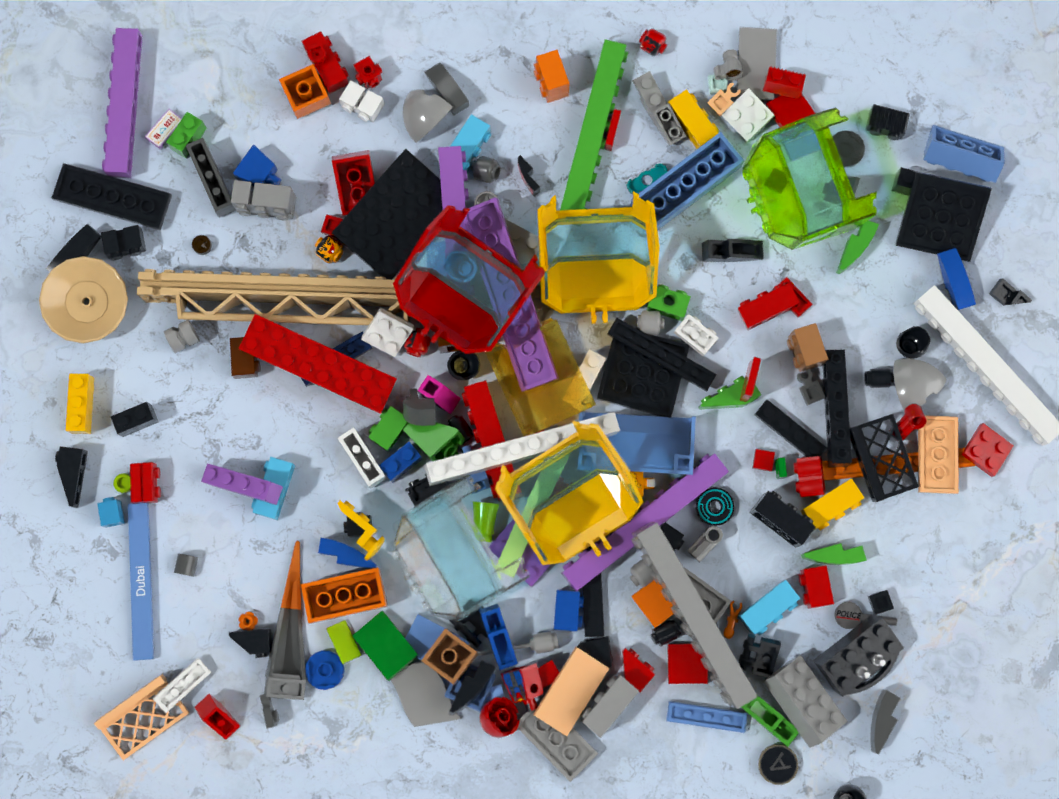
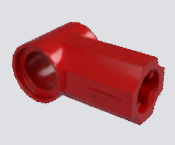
(913, 419)

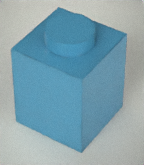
(111, 512)

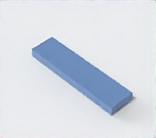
(706, 717)

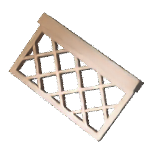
(127, 707)

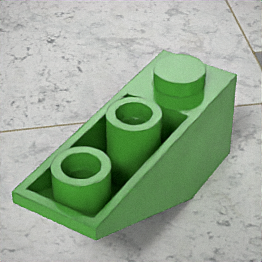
(729, 397)

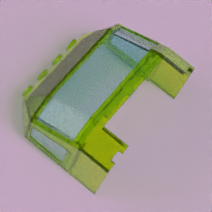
(803, 184)

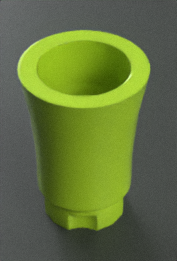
(484, 517)

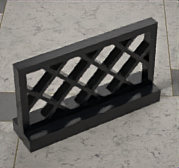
(866, 462)

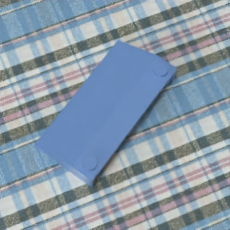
(653, 442)

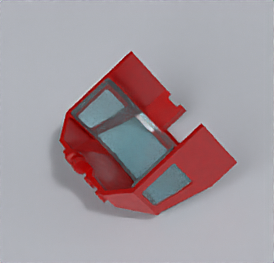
(462, 285)

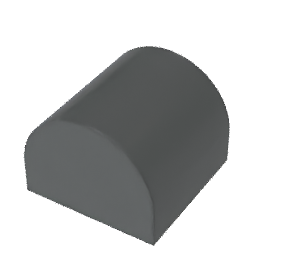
(185, 565)

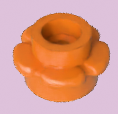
(247, 616)

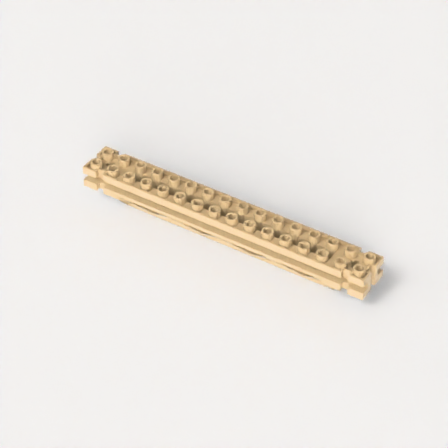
(264, 288)

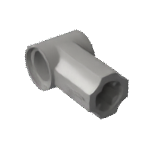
(704, 544)

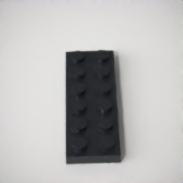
(111, 196)

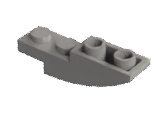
(658, 109)

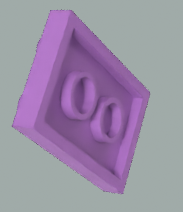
(531, 560)

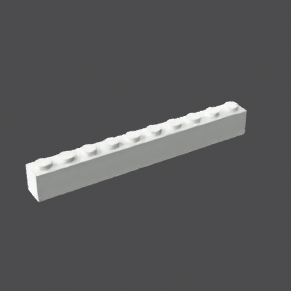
(988, 365)
(510, 451)

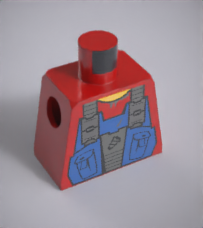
(524, 685)

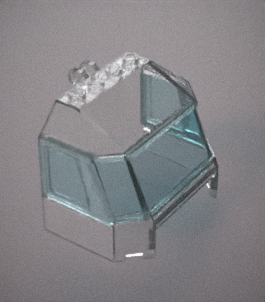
(450, 557)

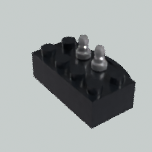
(860, 656)

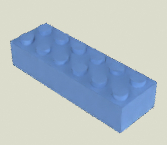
(692, 179)

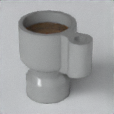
(731, 68)

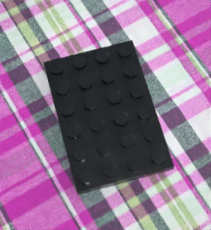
(392, 215)

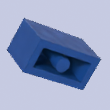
(400, 462)
(567, 610)

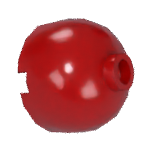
(499, 717)

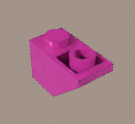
(443, 396)

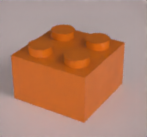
(552, 76)
(305, 91)

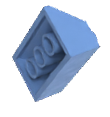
(964, 154)

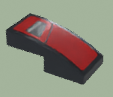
(526, 172)

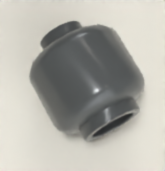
(485, 169)

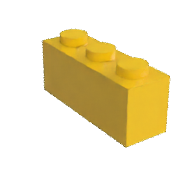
(693, 119)
(80, 404)
(833, 504)

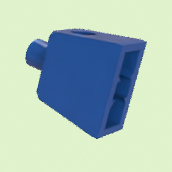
(257, 168)

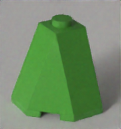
(435, 440)

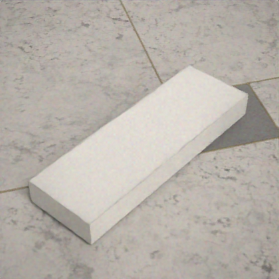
(181, 685)

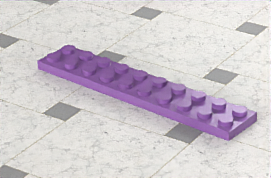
(523, 337)

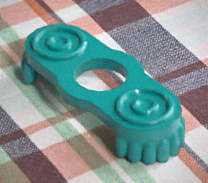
(655, 173)

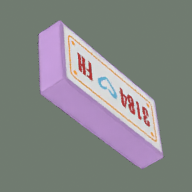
(163, 129)

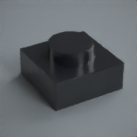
(880, 602)

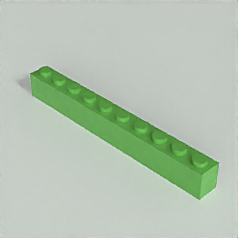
(594, 126)

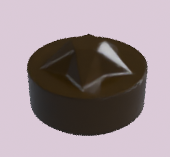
(201, 244)

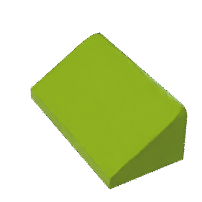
(343, 641)

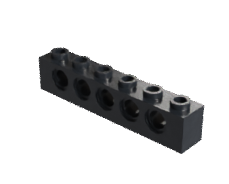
(836, 409)

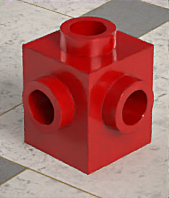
(368, 73)

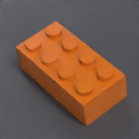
(344, 595)

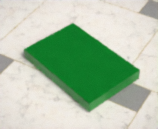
(385, 645)

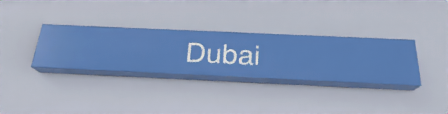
(140, 581)

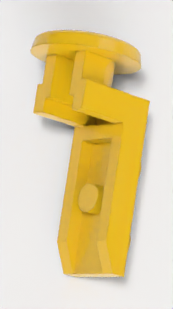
(367, 540)

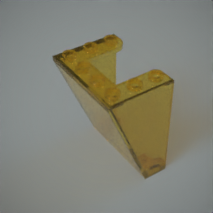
(552, 401)

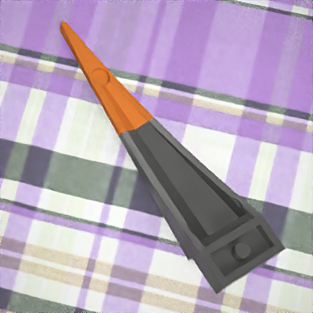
(286, 661)

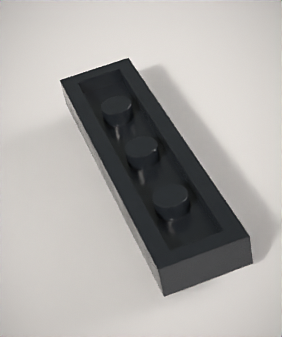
(789, 430)

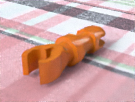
(732, 620)

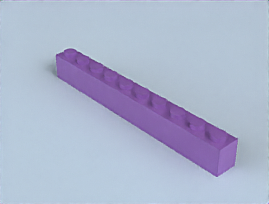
(659, 510)

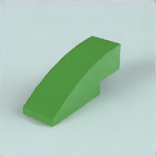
(856, 245)
(836, 555)
(771, 720)

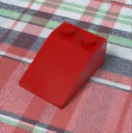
(352, 177)

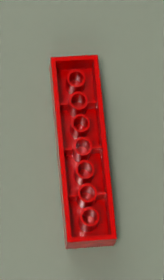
(317, 363)

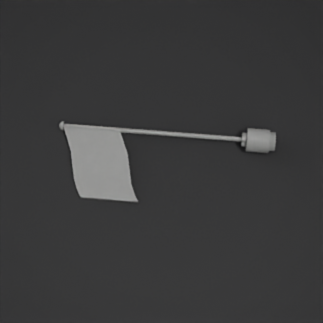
(423, 689)

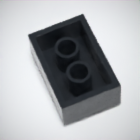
(783, 518)

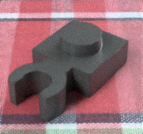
(811, 390)
(270, 715)

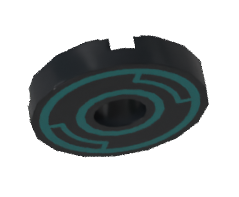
(726, 506)

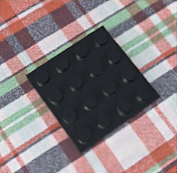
(943, 215)
(638, 381)

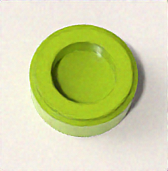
(122, 483)

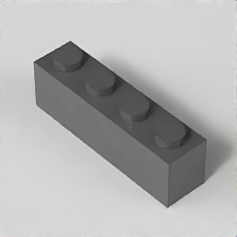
(210, 177)

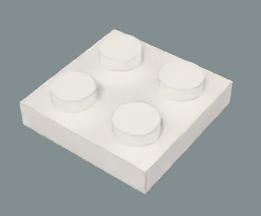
(748, 115)
(387, 332)

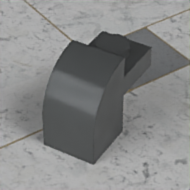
(419, 411)

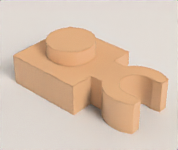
(722, 101)

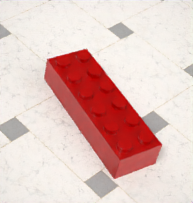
(487, 425)

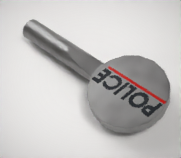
(849, 616)

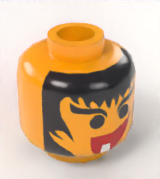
(329, 249)

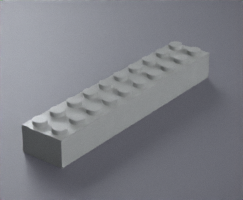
(694, 615)

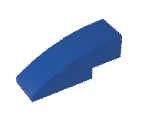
(956, 279)
(345, 554)
(498, 636)

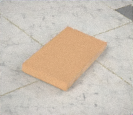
(938, 456)
(571, 691)

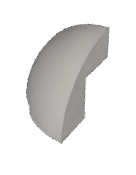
(423, 113)
(916, 381)

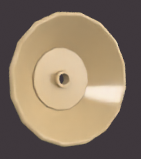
(64, 297)

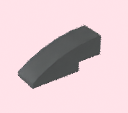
(447, 88)
(882, 721)

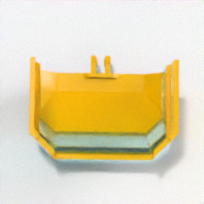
(598, 257)
(571, 495)

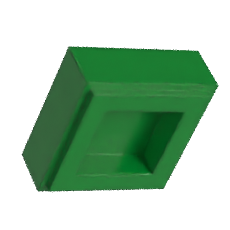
(780, 466)

